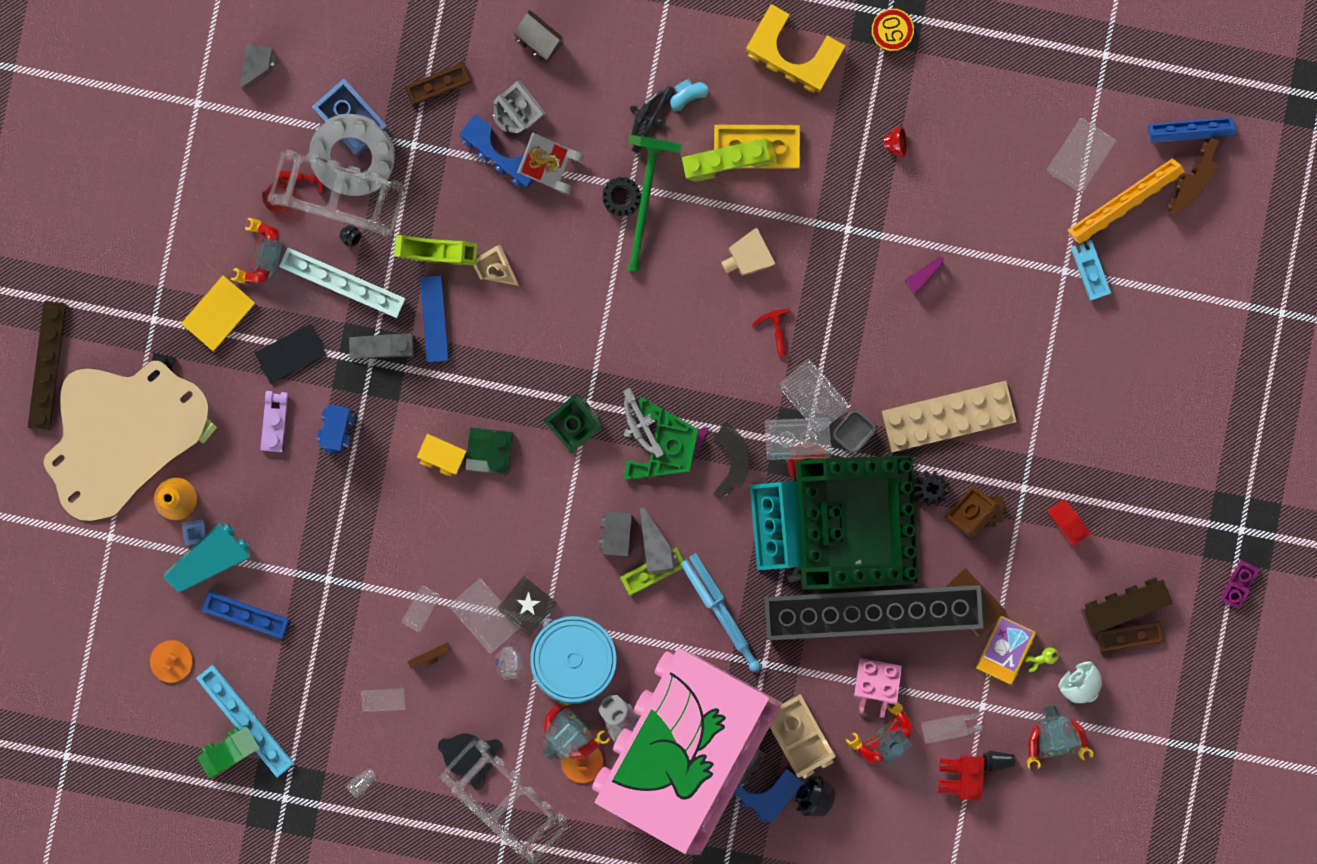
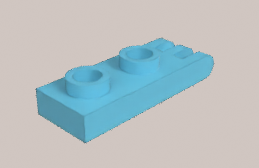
(1091, 271)

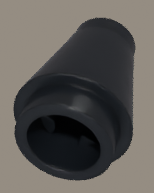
(997, 760)

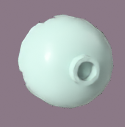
(1082, 684)

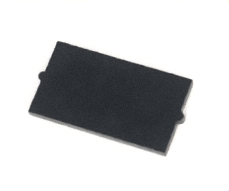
(290, 353)

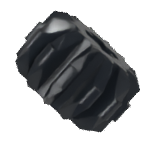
(928, 495)

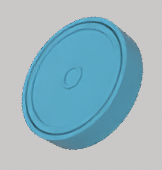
(573, 660)

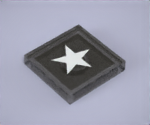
(526, 605)

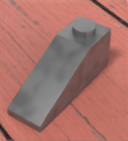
(381, 346)
(657, 550)

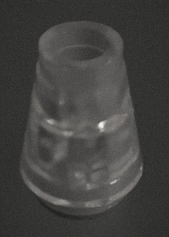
(360, 784)

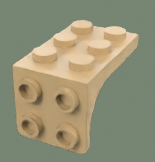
(801, 738)

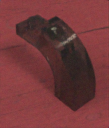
(739, 458)

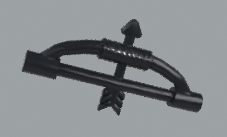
(642, 114)

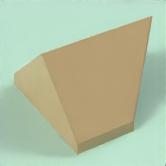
(495, 267)

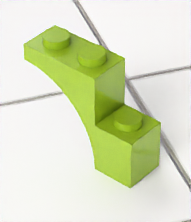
(435, 250)

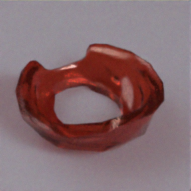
(282, 183)

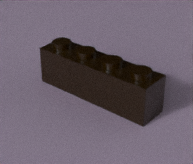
(1127, 606)

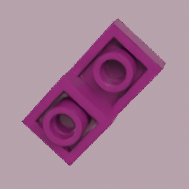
(1239, 584)

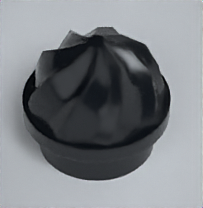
(350, 235)

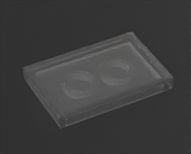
(1081, 155)
(814, 396)
(795, 440)
(480, 615)

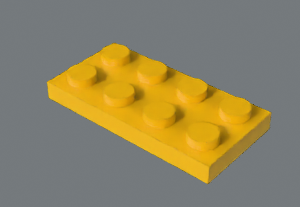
(785, 140)

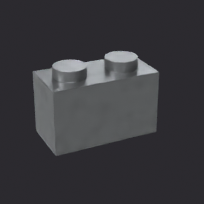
(616, 533)

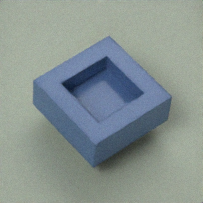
(193, 531)

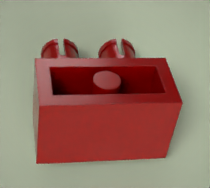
(970, 781)

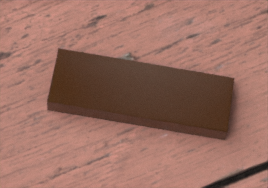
(437, 84)
(1130, 636)

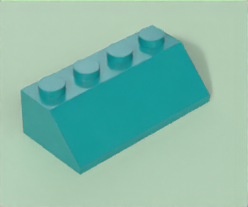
(776, 525)

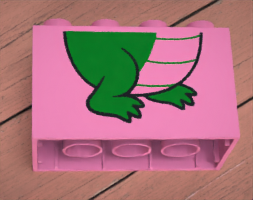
(685, 751)

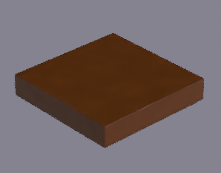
(972, 512)

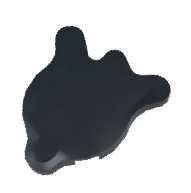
(453, 746)

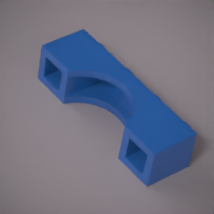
(478, 135)

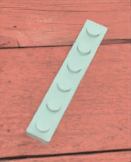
(342, 282)

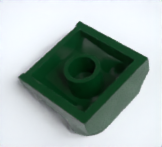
(574, 422)
(489, 451)

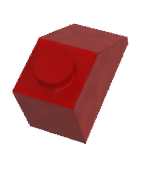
(1068, 523)

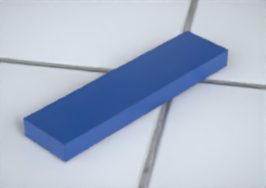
(1191, 129)
(434, 319)
(245, 615)

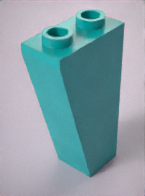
(208, 557)

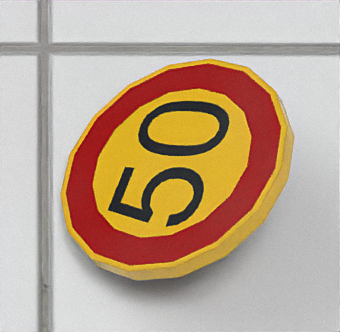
(892, 29)

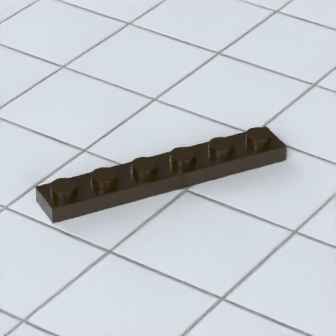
(47, 365)

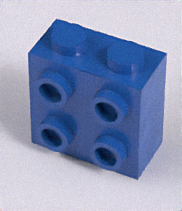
(335, 430)

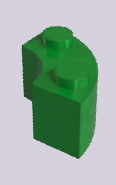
(227, 752)

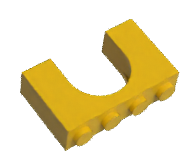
(764, 48)

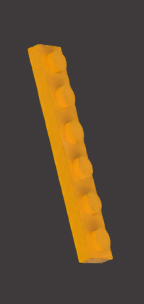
(1125, 201)

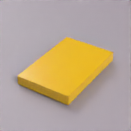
(218, 313)

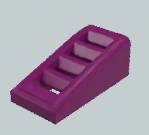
(919, 278)

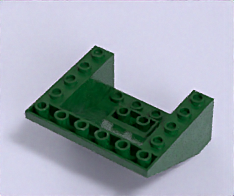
(856, 513)

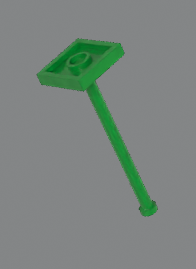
(653, 146)

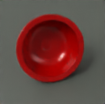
(896, 142)

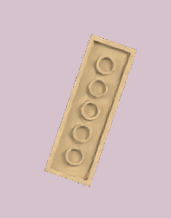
(948, 416)

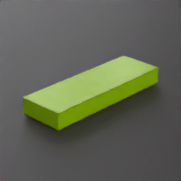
(640, 579)

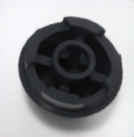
(815, 797)

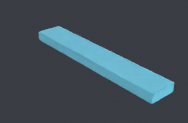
(242, 716)

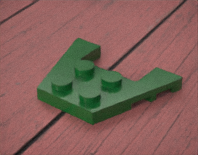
(675, 439)

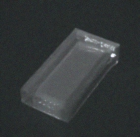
(420, 608)
(383, 700)

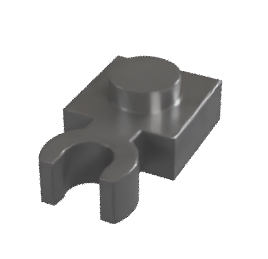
(754, 764)

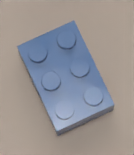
(345, 100)

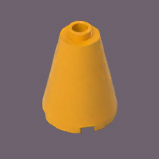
(183, 498)

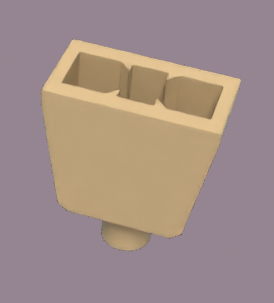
(749, 255)

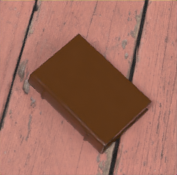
(990, 606)

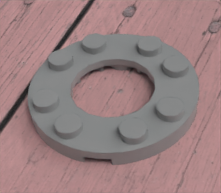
(356, 127)

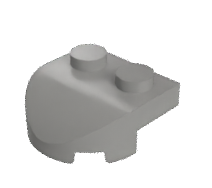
(516, 109)

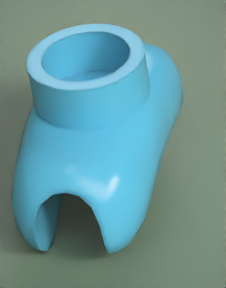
(687, 92)

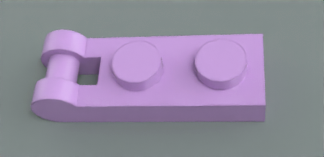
(274, 422)

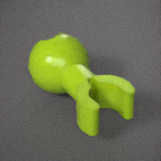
(1046, 657)

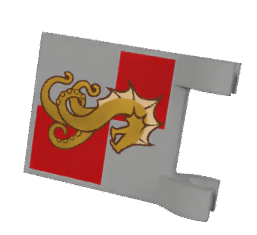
(546, 162)

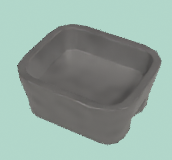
(854, 431)

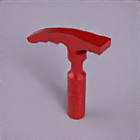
(286, 175)
(778, 333)

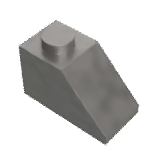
(256, 64)

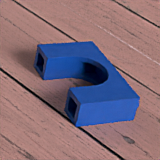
(773, 800)

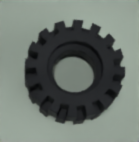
(630, 206)

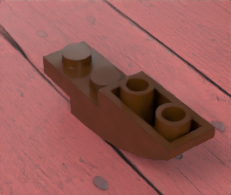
(1192, 185)

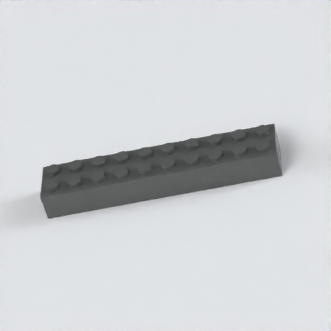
(874, 612)

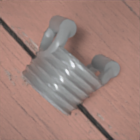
(617, 715)

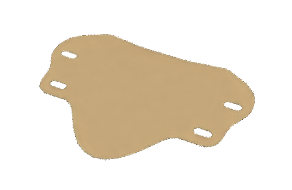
(120, 435)

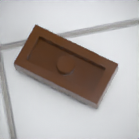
(429, 657)

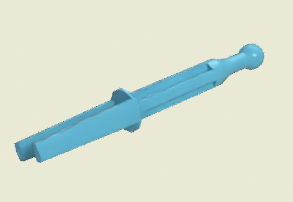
(718, 608)

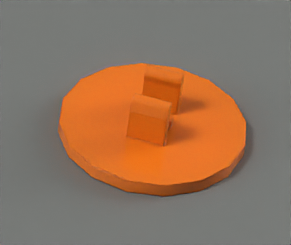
(171, 661)
(584, 768)

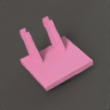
(877, 682)

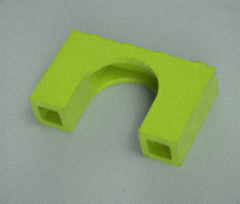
(706, 164)

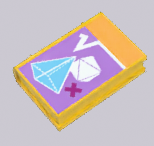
(1006, 650)

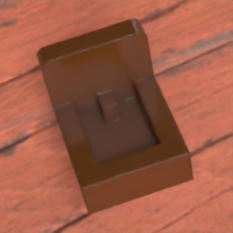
(999, 515)

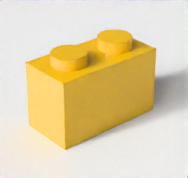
(441, 454)

